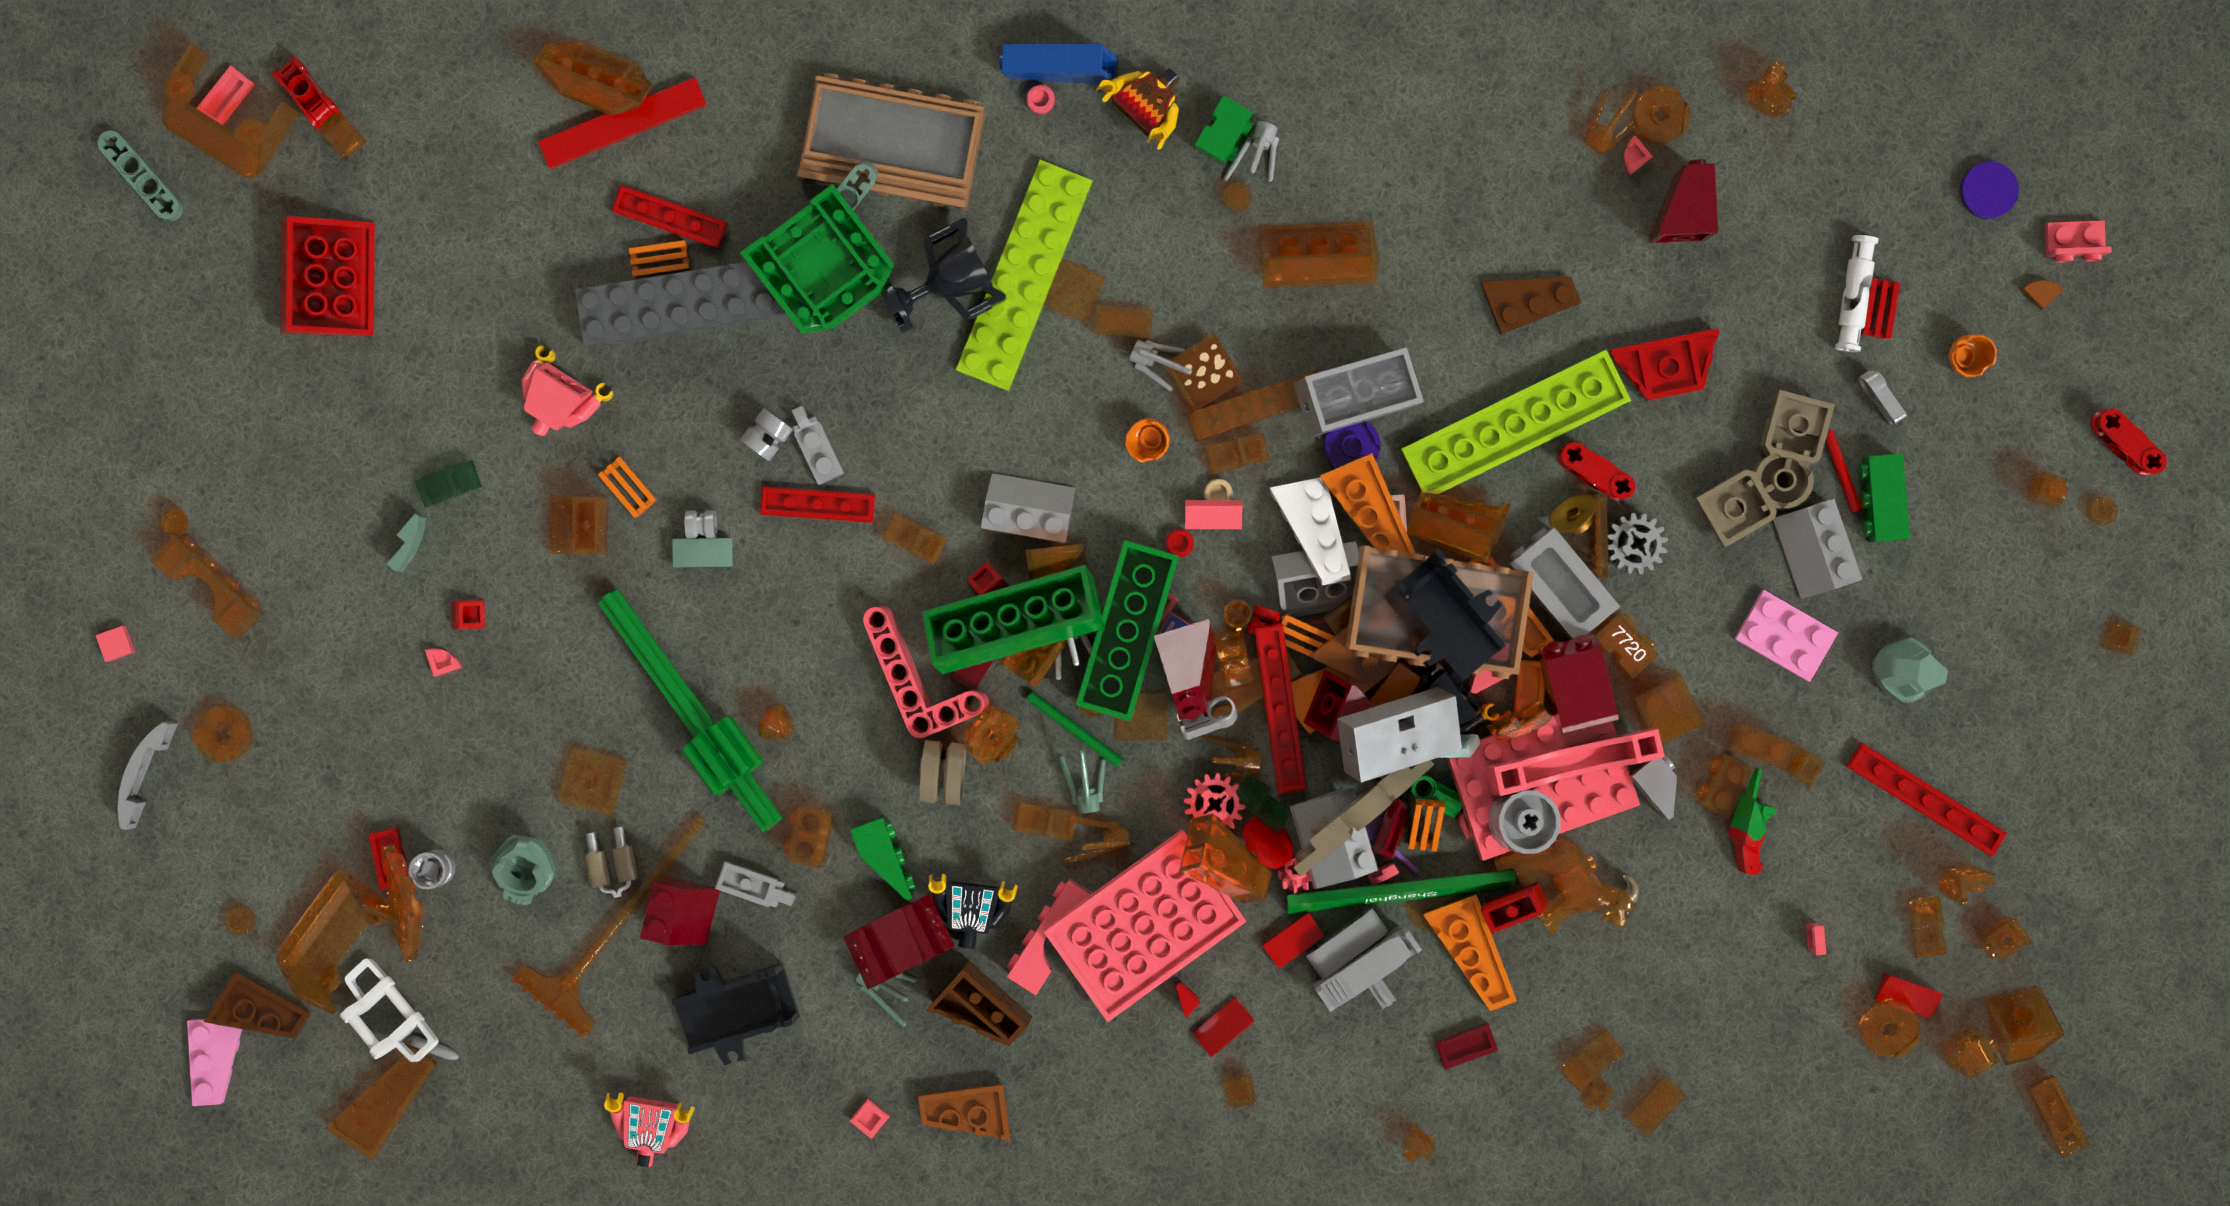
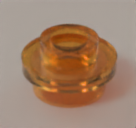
(174, 521)

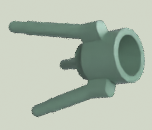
(1086, 799)
(889, 989)

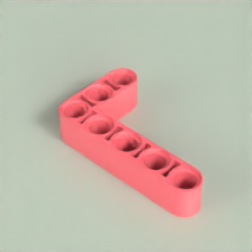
(912, 680)

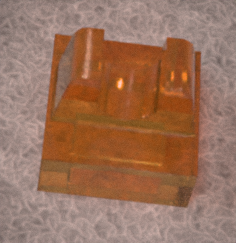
(1418, 1144)

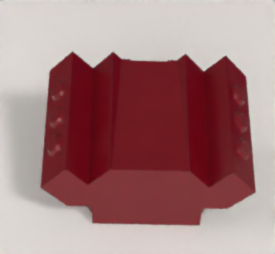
(898, 941)

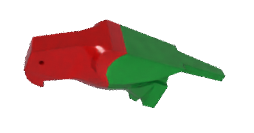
(1749, 827)

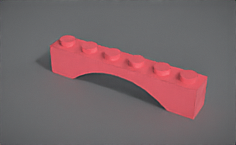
(1574, 761)

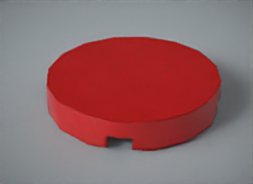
(1271, 847)

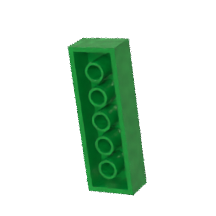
(1013, 620)
(1130, 624)

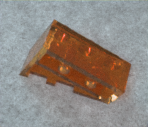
(1458, 525)
(1223, 861)

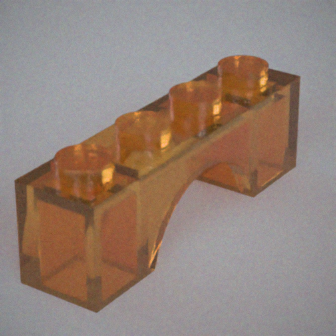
(233, 609)

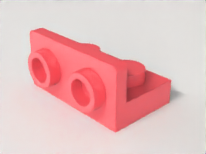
(2075, 239)

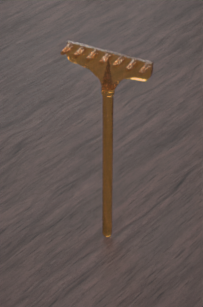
(561, 991)

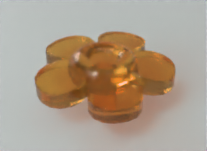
(1597, 1094)

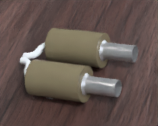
(623, 859)

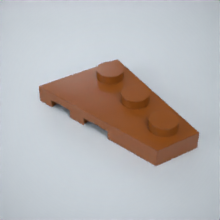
(970, 1110)

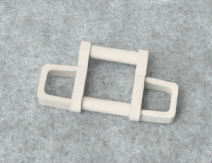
(365, 1002)

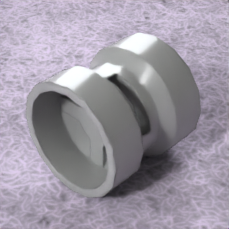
(700, 524)

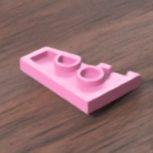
(211, 1060)

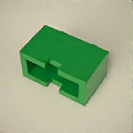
(1229, 124)

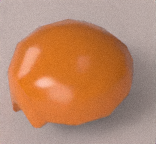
(1972, 347)
(1147, 440)

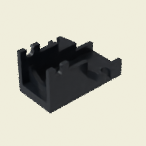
(1446, 617)
(735, 1009)

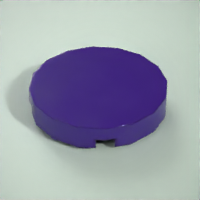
(1989, 190)
(1343, 445)

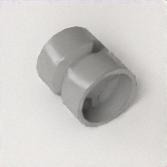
(772, 425)
(432, 869)

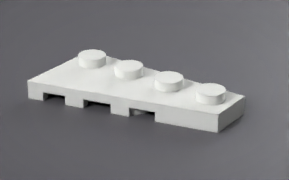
(1314, 524)

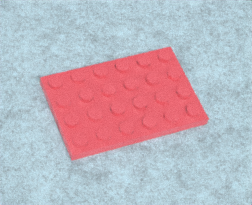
(1577, 798)
(1141, 928)

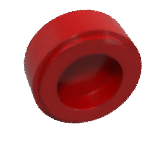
(1179, 543)

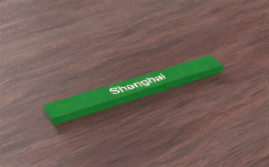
(1401, 891)

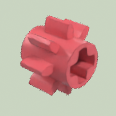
(1292, 879)

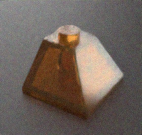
(1052, 560)
(1667, 708)
(2022, 1025)

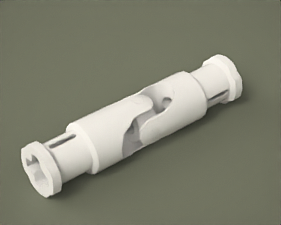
(1858, 281)

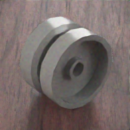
(1540, 826)

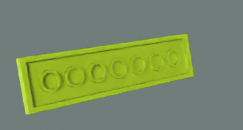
(1025, 274)
(1516, 424)

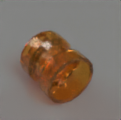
(1240, 613)

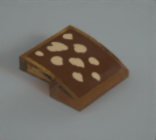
(1210, 375)

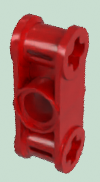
(306, 92)
(2128, 442)
(1596, 471)

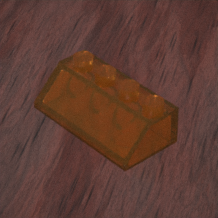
(1318, 254)

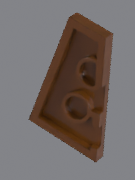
(1528, 300)
(256, 1009)

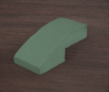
(412, 535)
(701, 552)

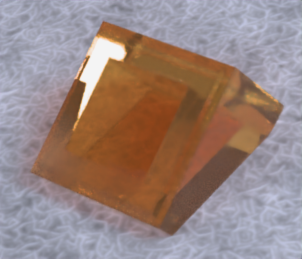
(2122, 638)
(1804, 766)
(1240, 1090)

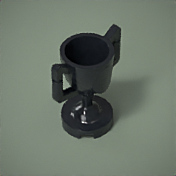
(951, 276)

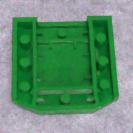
(821, 264)

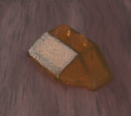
(593, 76)

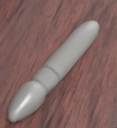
(438, 1050)

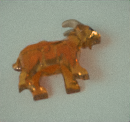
(1578, 887)

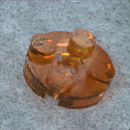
(1673, 105)
(989, 722)
(207, 739)
(1886, 1044)

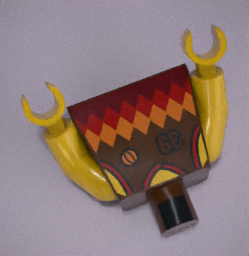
(1145, 101)

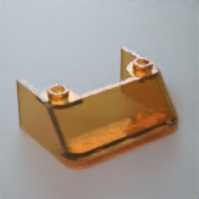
(243, 151)
(326, 934)

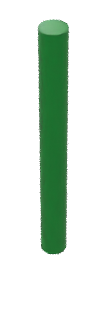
(1074, 729)

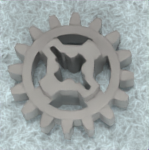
(1630, 532)

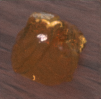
(1770, 93)

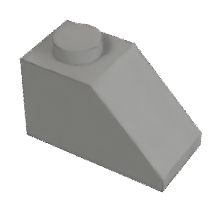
(1657, 784)

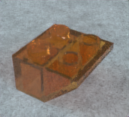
(578, 525)

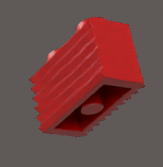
(1514, 907)

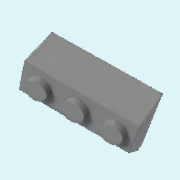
(1028, 508)
(1817, 548)
(1300, 589)
(1350, 859)

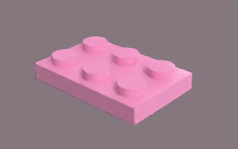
(1786, 635)

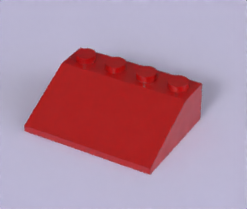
(326, 277)

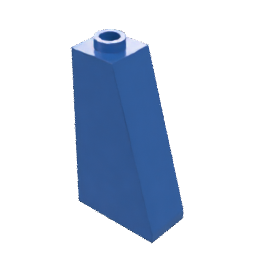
(1059, 62)

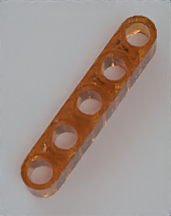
(1245, 408)

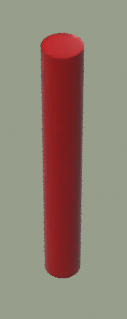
(1842, 472)

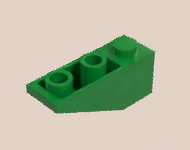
(878, 850)

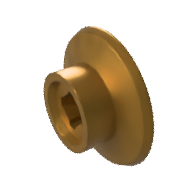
(1574, 514)

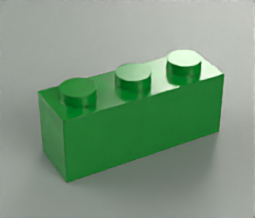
(1884, 498)

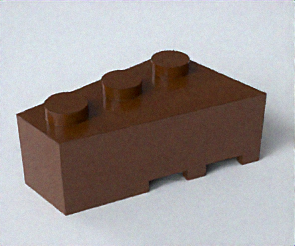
(981, 1006)

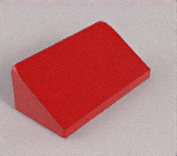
(1915, 996)
(1223, 1026)

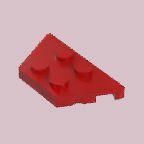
(1668, 365)

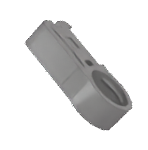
(1878, 392)
(1206, 722)

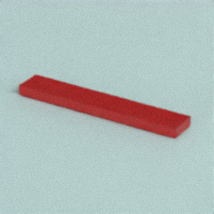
(611, 129)
(1279, 708)
(1926, 799)

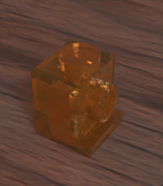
(2047, 489)
(1994, 936)

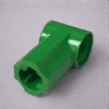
(1438, 792)

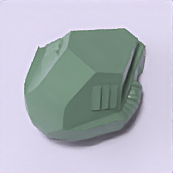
(1907, 670)
(522, 868)

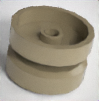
(940, 772)

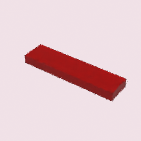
(669, 217)
(817, 504)

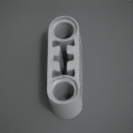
(1347, 943)

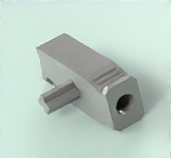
(1368, 970)

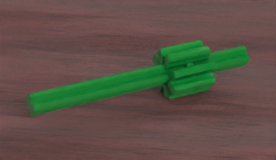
(718, 750)

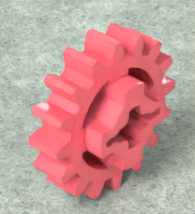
(1206, 793)

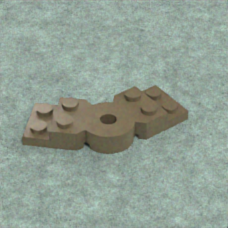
(1790, 443)
(1367, 805)

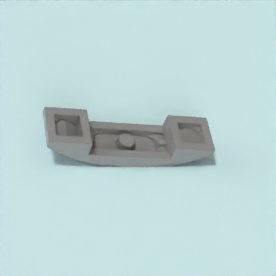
(128, 805)

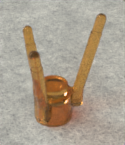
(1601, 138)
(1247, 761)
(1113, 840)

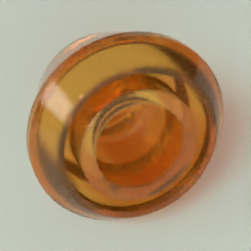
(776, 723)

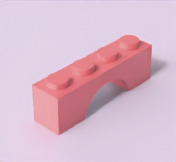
(1032, 967)

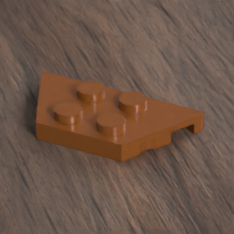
(1361, 668)

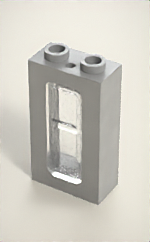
(1563, 584)

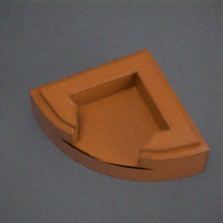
(2042, 292)

